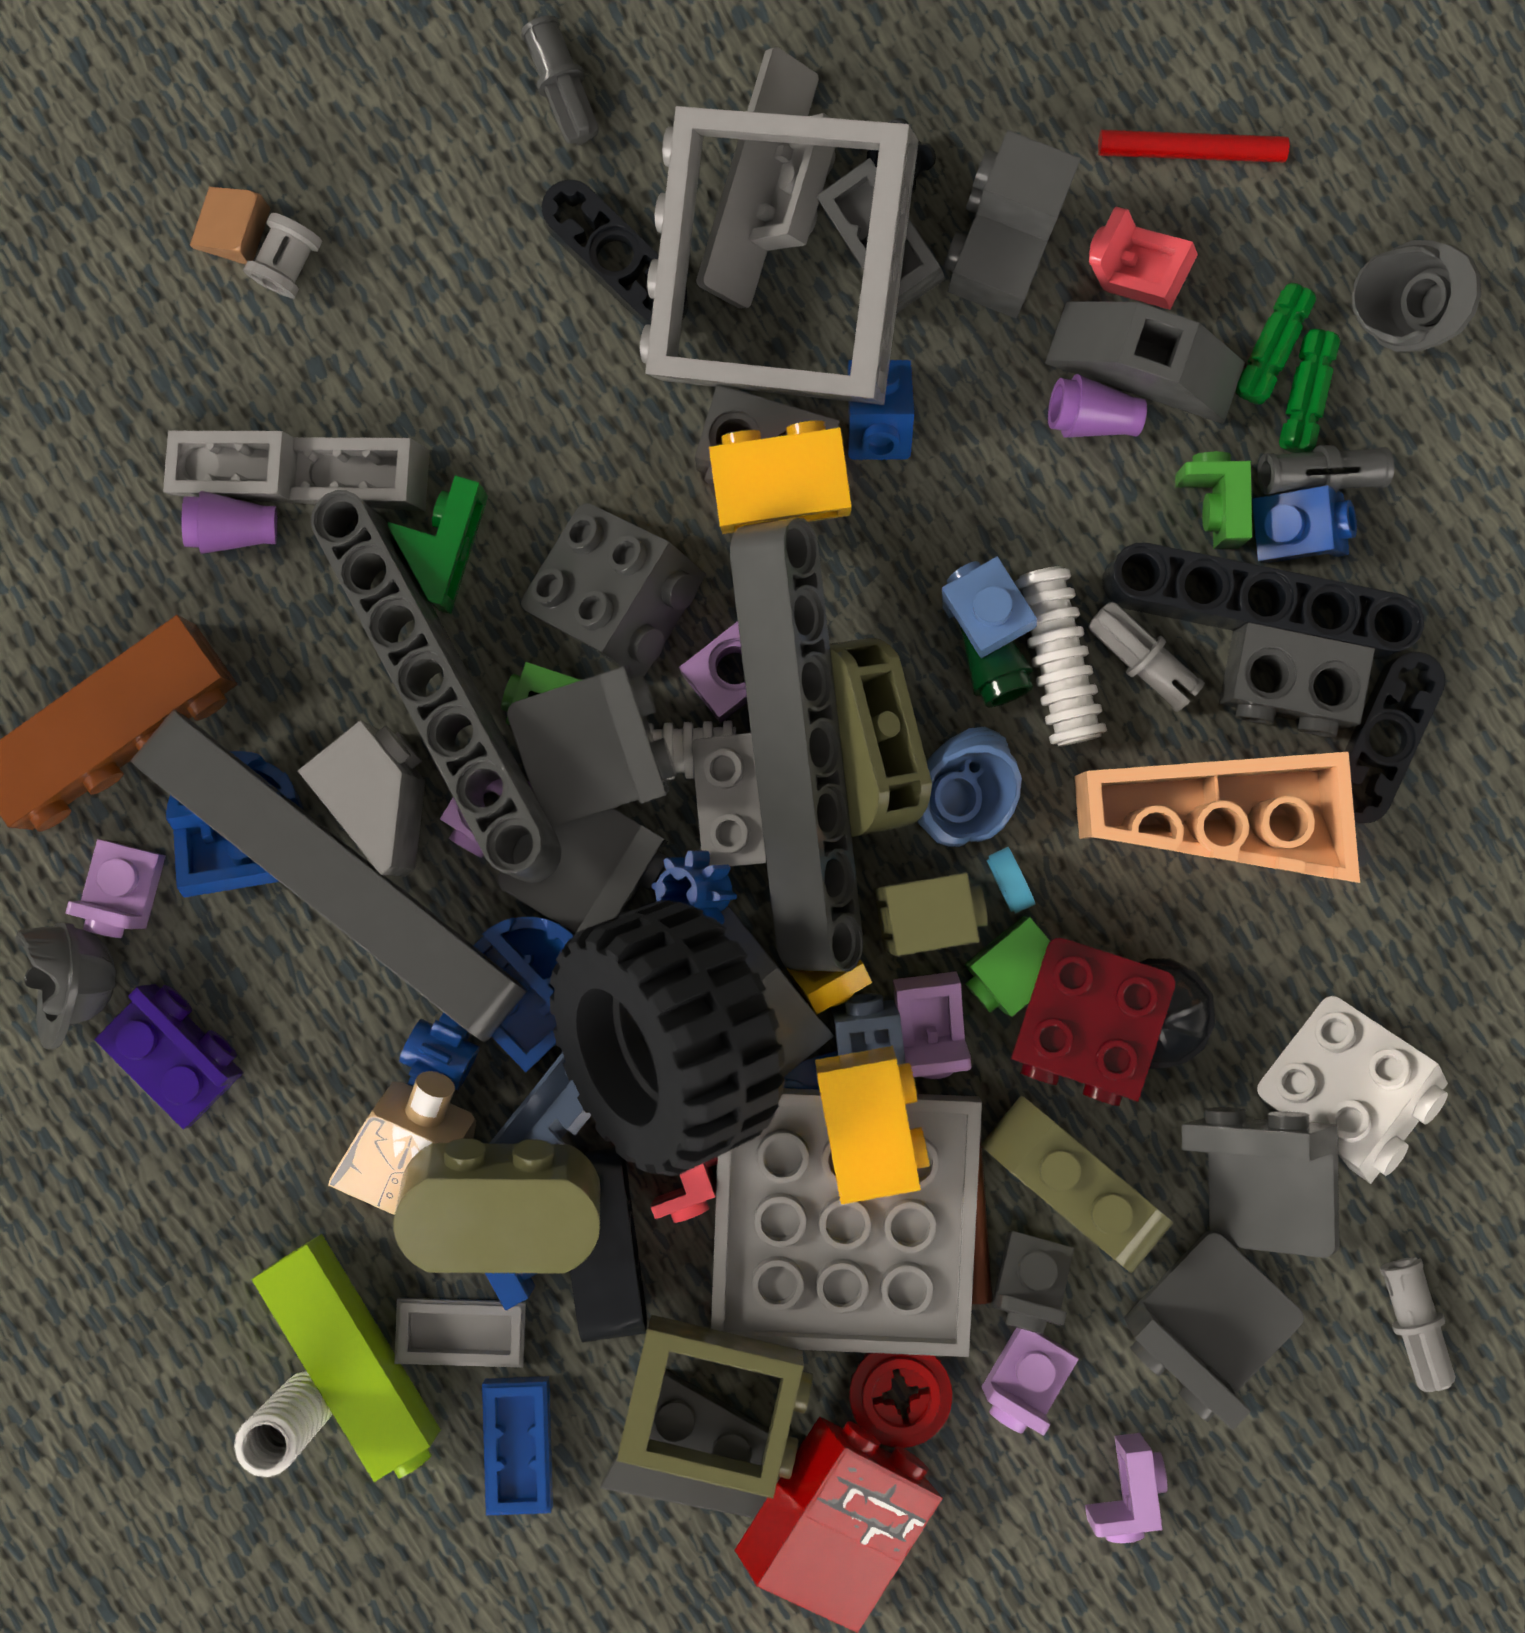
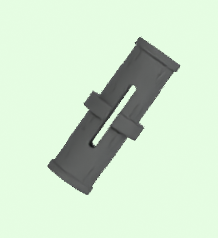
(1362, 469)

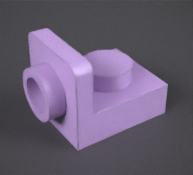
(118, 889)
(1027, 1380)

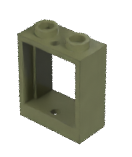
(728, 1349)

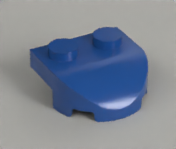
(204, 857)
(528, 953)

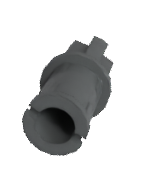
(560, 79)

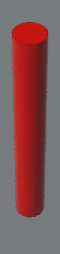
(1193, 146)

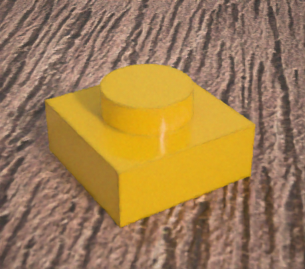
(829, 988)

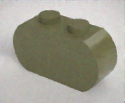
(879, 738)
(1076, 1184)
(498, 1208)

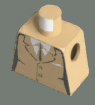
(395, 1132)

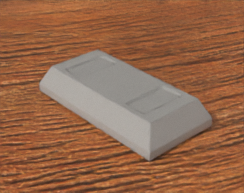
(459, 1332)

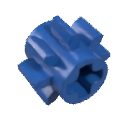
(696, 883)
(440, 1049)

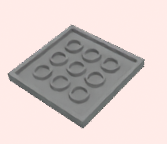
(856, 1273)

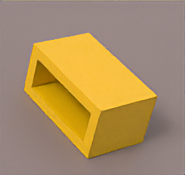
(780, 476)
(869, 1124)

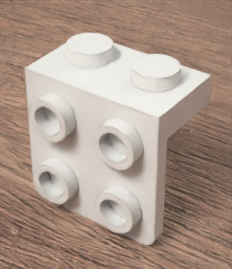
(1358, 1077)

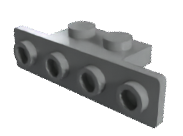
(769, 187)

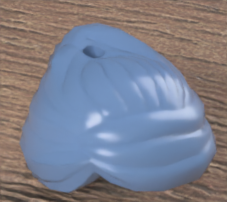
(975, 801)

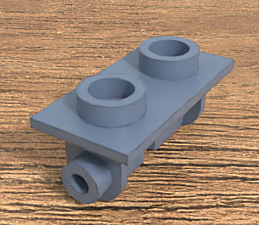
(546, 1111)

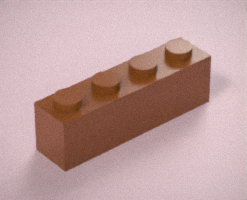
(105, 721)

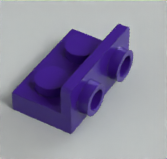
(170, 1053)

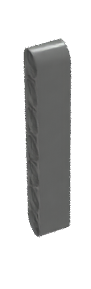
(454, 705)
(796, 745)
(329, 875)

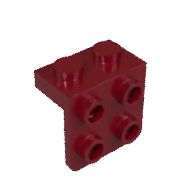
(1093, 1021)

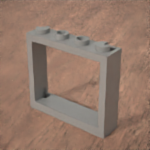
(882, 265)

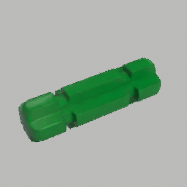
(1275, 343)
(1309, 391)

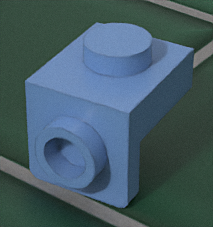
(987, 605)

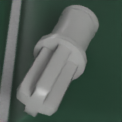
(1144, 655)
(1418, 1324)

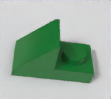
(442, 558)

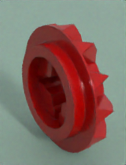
(926, 1409)

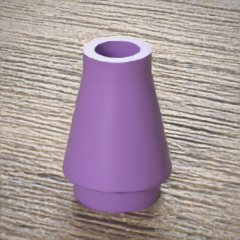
(1092, 409)
(226, 523)

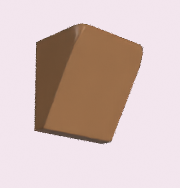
(231, 224)

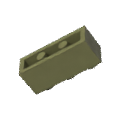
(930, 914)

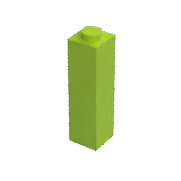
(349, 1359)

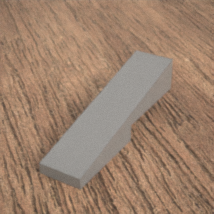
(297, 469)

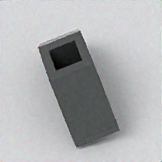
(1147, 355)

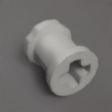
(282, 255)

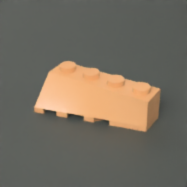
(1245, 811)

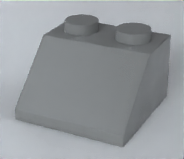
(373, 793)

